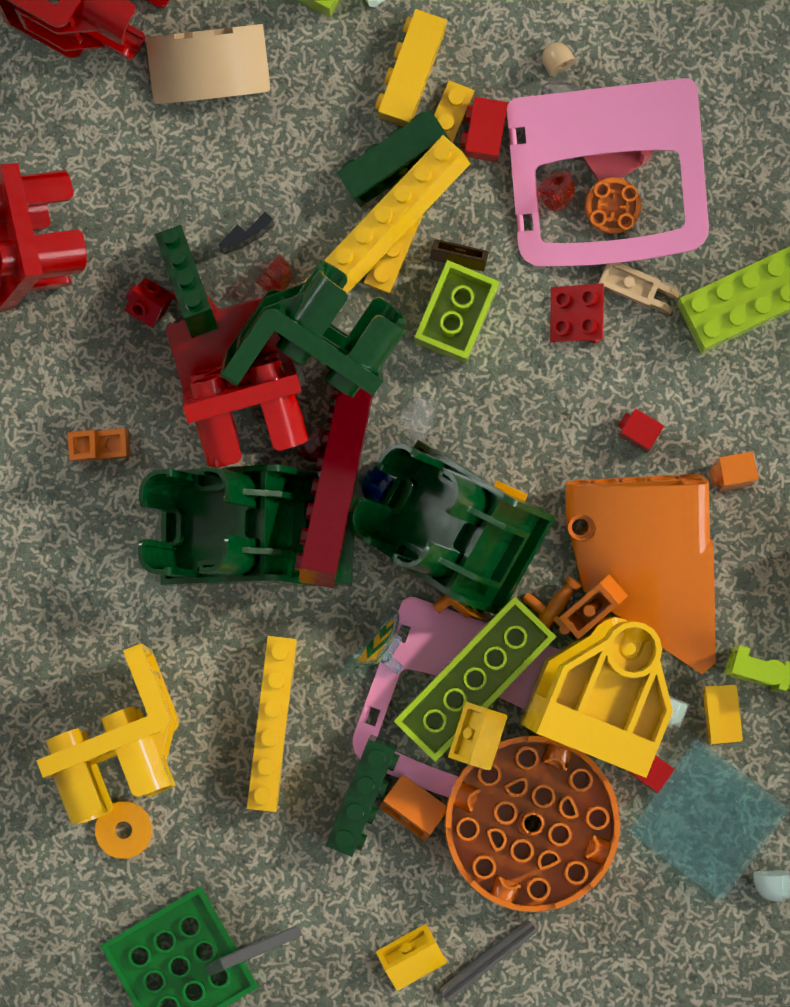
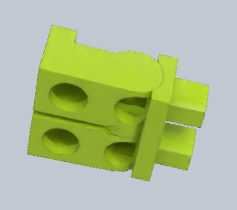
(758, 671)

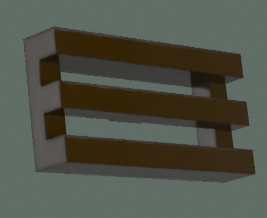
(459, 254)

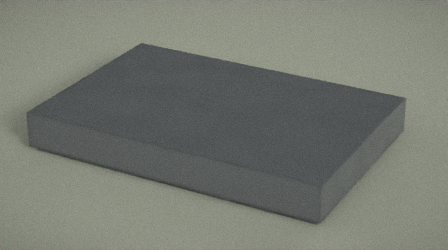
(253, 950)

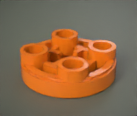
(613, 205)

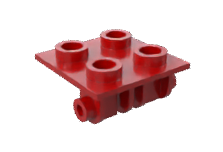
(577, 313)

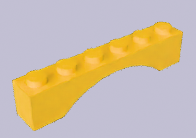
(272, 723)

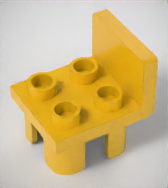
(136, 740)

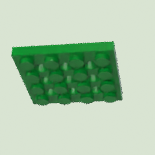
(174, 986)

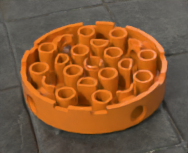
(543, 866)

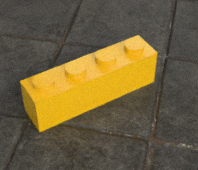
(412, 68)

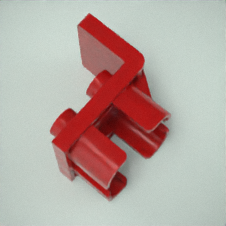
(78, 24)
(28, 259)
(211, 399)

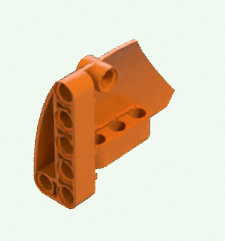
(657, 549)

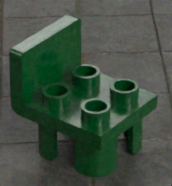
(304, 321)
(227, 524)
(451, 526)

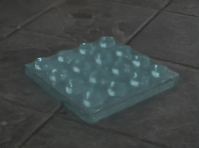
(709, 820)

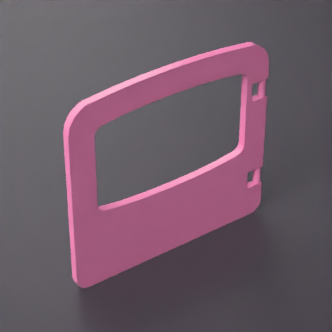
(606, 122)
(428, 648)

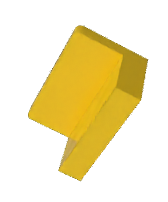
(722, 714)
(477, 736)
(411, 957)

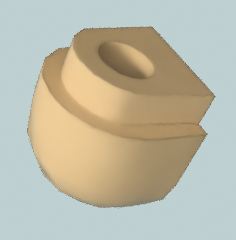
(557, 58)

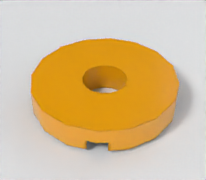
(138, 840)

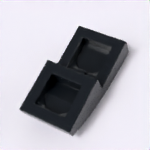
(239, 238)

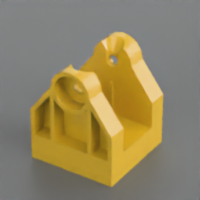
(605, 695)

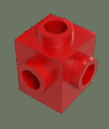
(148, 302)

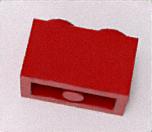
(485, 129)

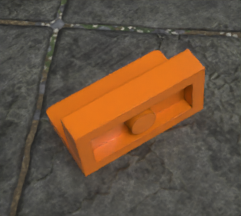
(413, 807)

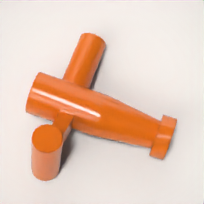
(550, 614)

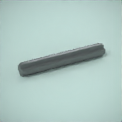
(488, 960)

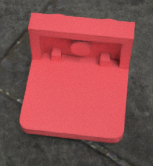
(617, 164)

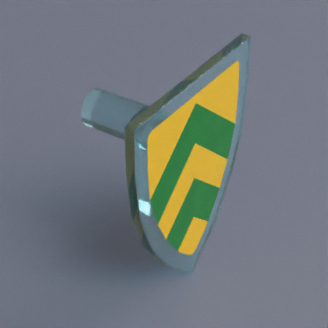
(382, 647)

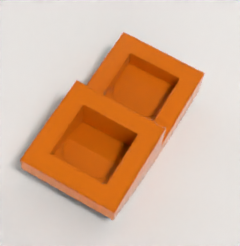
(98, 444)

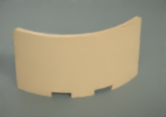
(208, 64)

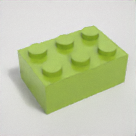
(456, 312)

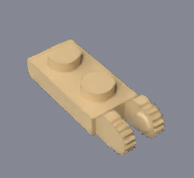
(637, 286)

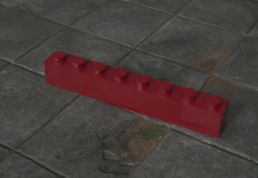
(334, 488)

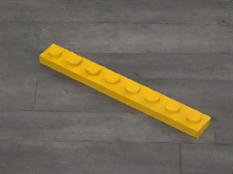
(450, 116)

